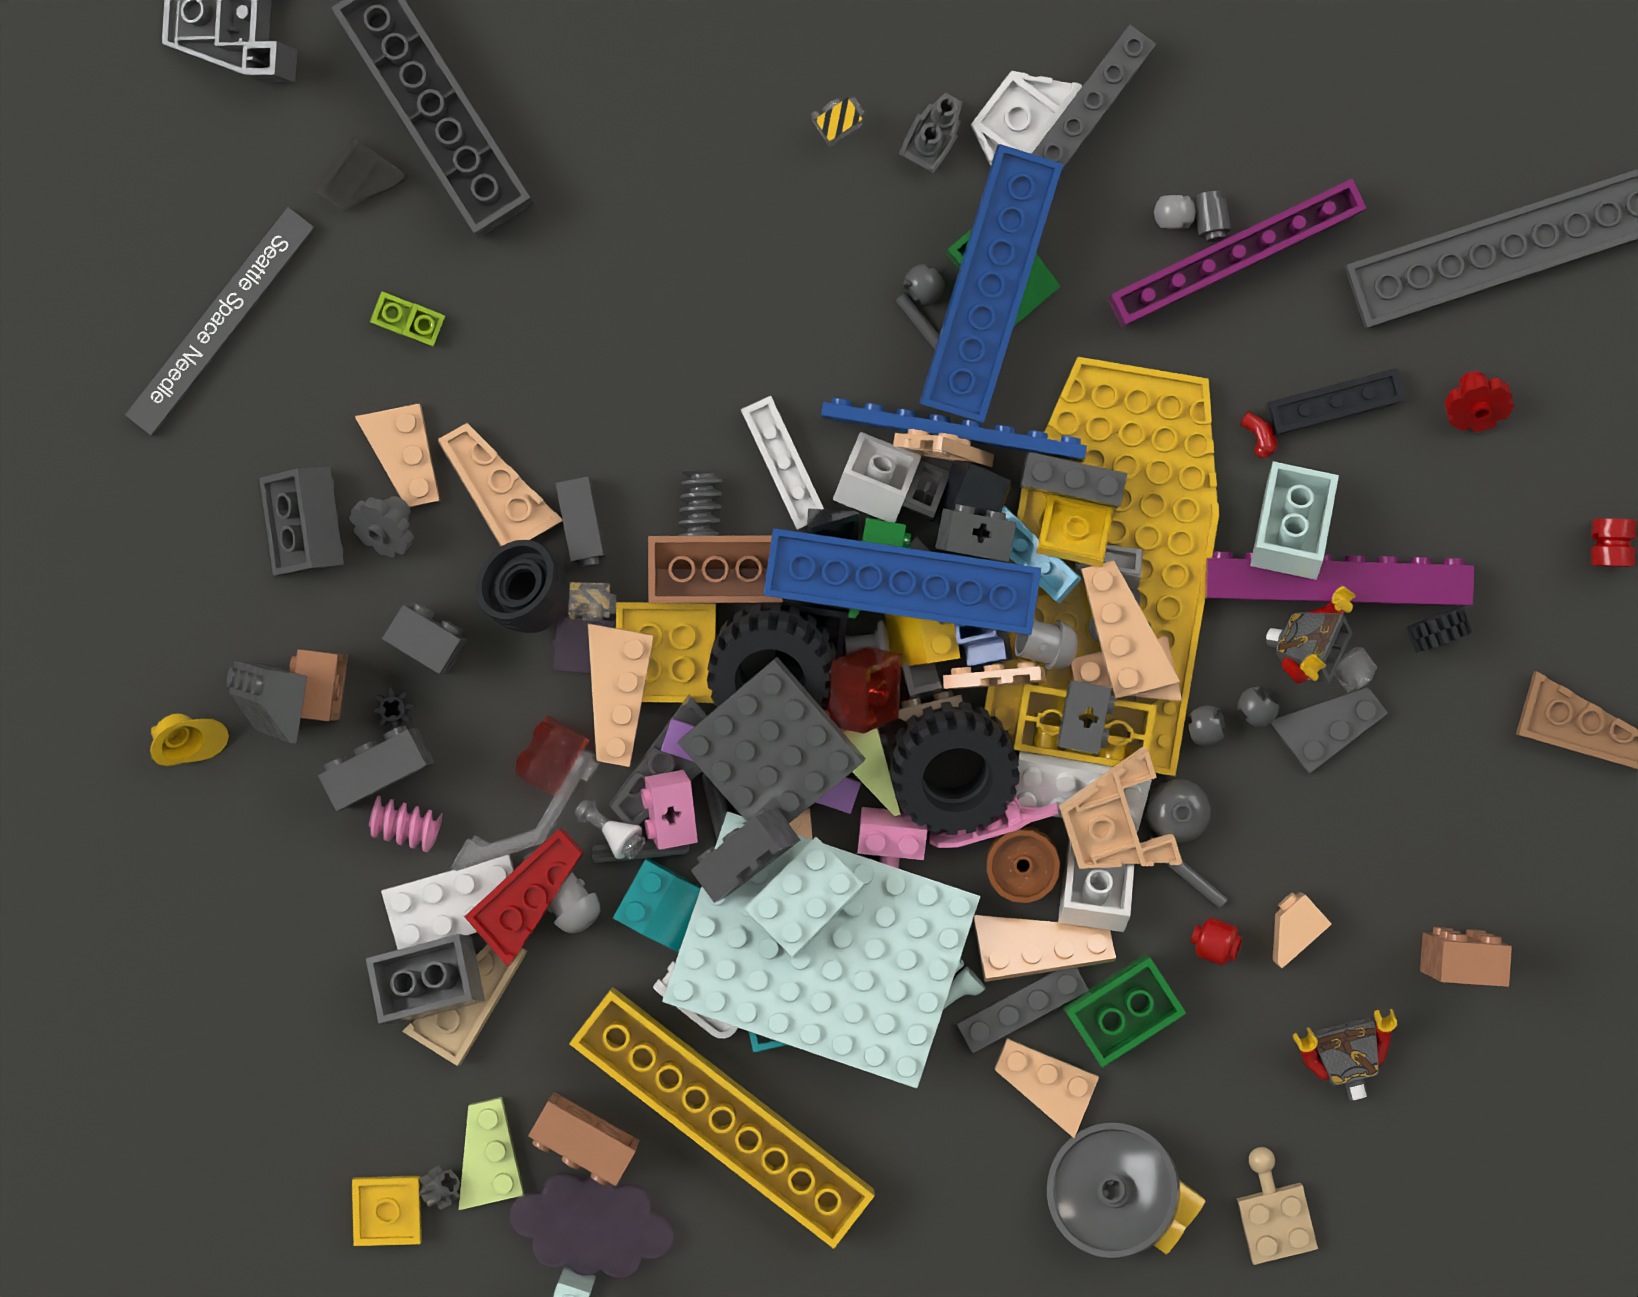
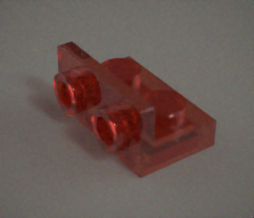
(550, 755)

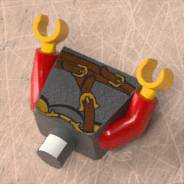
(1314, 640)
(1348, 1051)

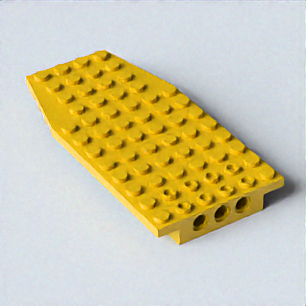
(1161, 436)

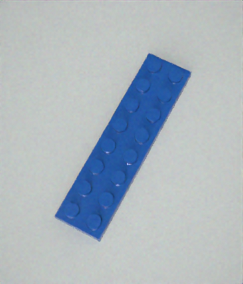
(991, 283)
(902, 581)

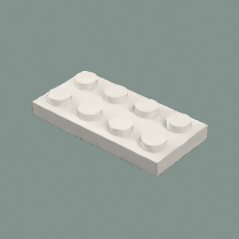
(1057, 779)
(438, 903)

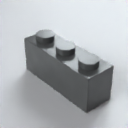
(1072, 480)

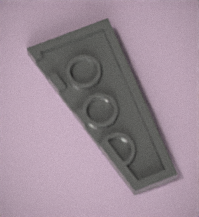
(628, 800)

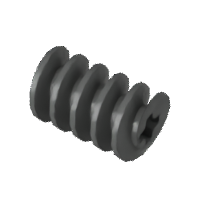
(700, 503)

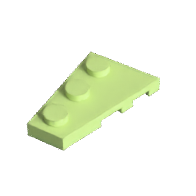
(489, 1158)

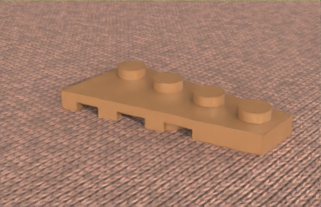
(1570, 722)

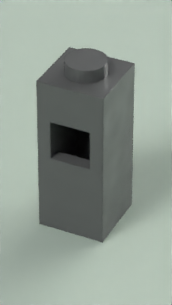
(580, 521)

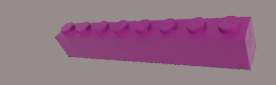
(1236, 253)
(1370, 581)

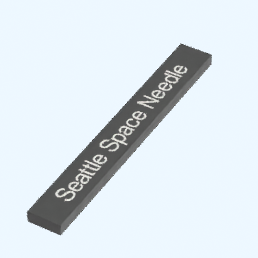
(220, 321)

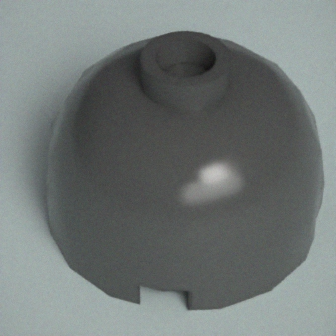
(1178, 809)

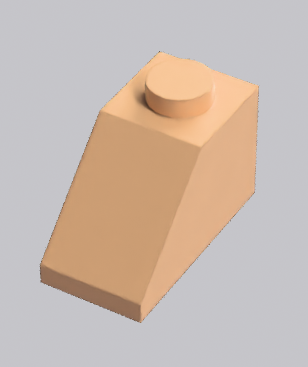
(1296, 927)

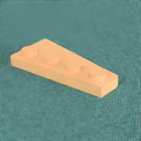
(498, 491)
(1033, 946)

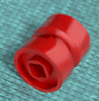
(1613, 542)

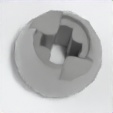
(1174, 212)

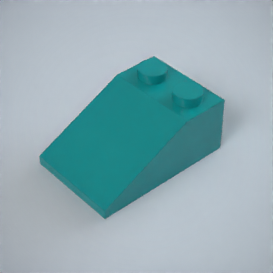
(659, 904)

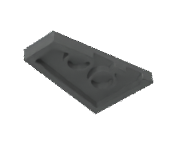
(1327, 727)

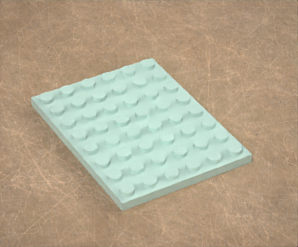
(857, 992)

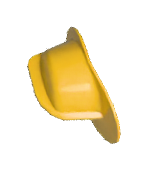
(186, 740)

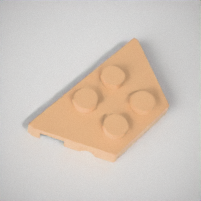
(942, 447)

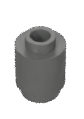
(1212, 216)

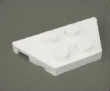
(1022, 112)

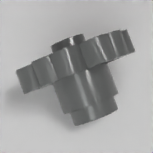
(383, 525)

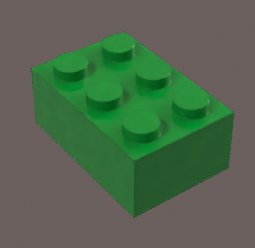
(1124, 1010)

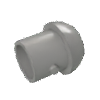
(1049, 644)
(575, 906)

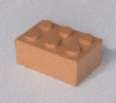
(1466, 957)
(583, 1140)

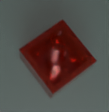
(865, 689)

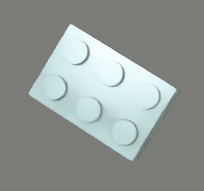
(1294, 520)
(804, 897)

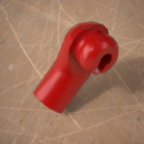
(1264, 434)

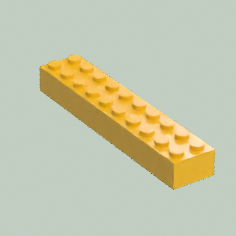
(723, 1117)

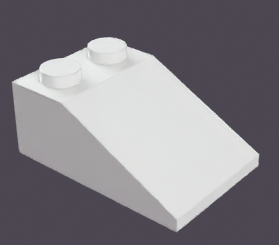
(1095, 895)

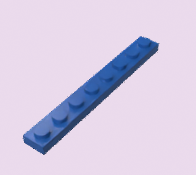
(1001, 437)

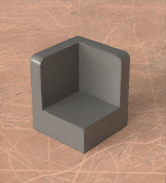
(921, 680)

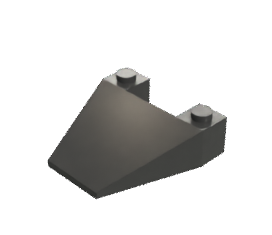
(231, 36)

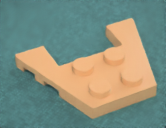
(1102, 823)

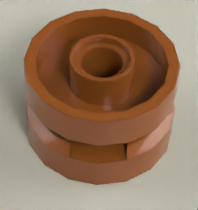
(1028, 884)

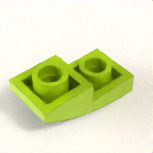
(407, 319)

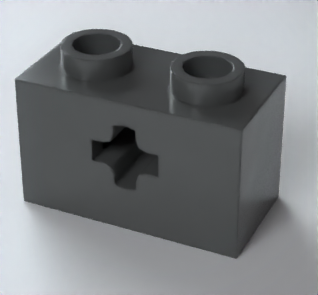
(994, 538)
(1071, 730)

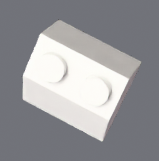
(876, 478)

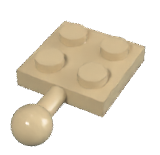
(1277, 1218)

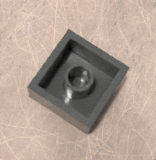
(426, 639)

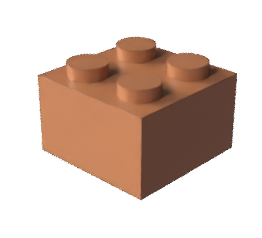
(324, 682)

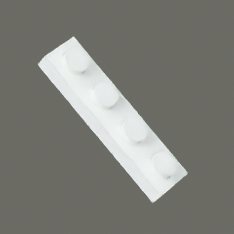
(782, 460)

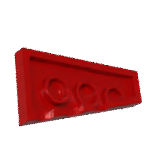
(520, 901)

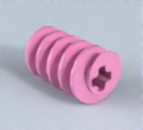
(404, 825)

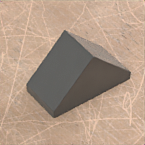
(926, 490)

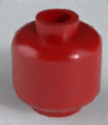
(1216, 941)

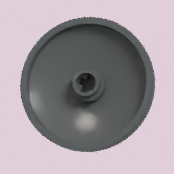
(1113, 1190)

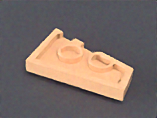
(404, 451)

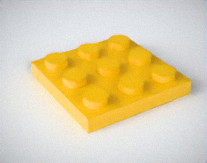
(679, 647)

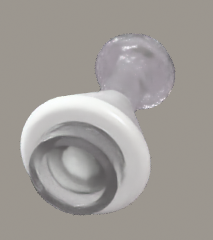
(623, 838)

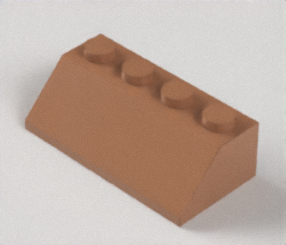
(708, 569)

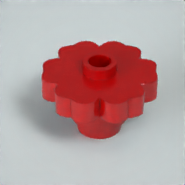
(1478, 402)

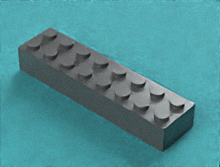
(435, 111)

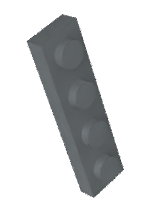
(1021, 1007)

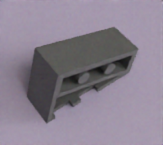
(744, 853)

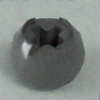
(924, 284)
(1258, 706)
(1206, 725)

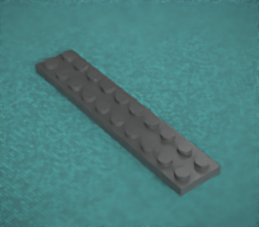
(1496, 250)

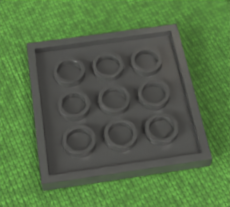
(771, 746)

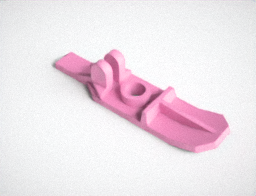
(1013, 819)

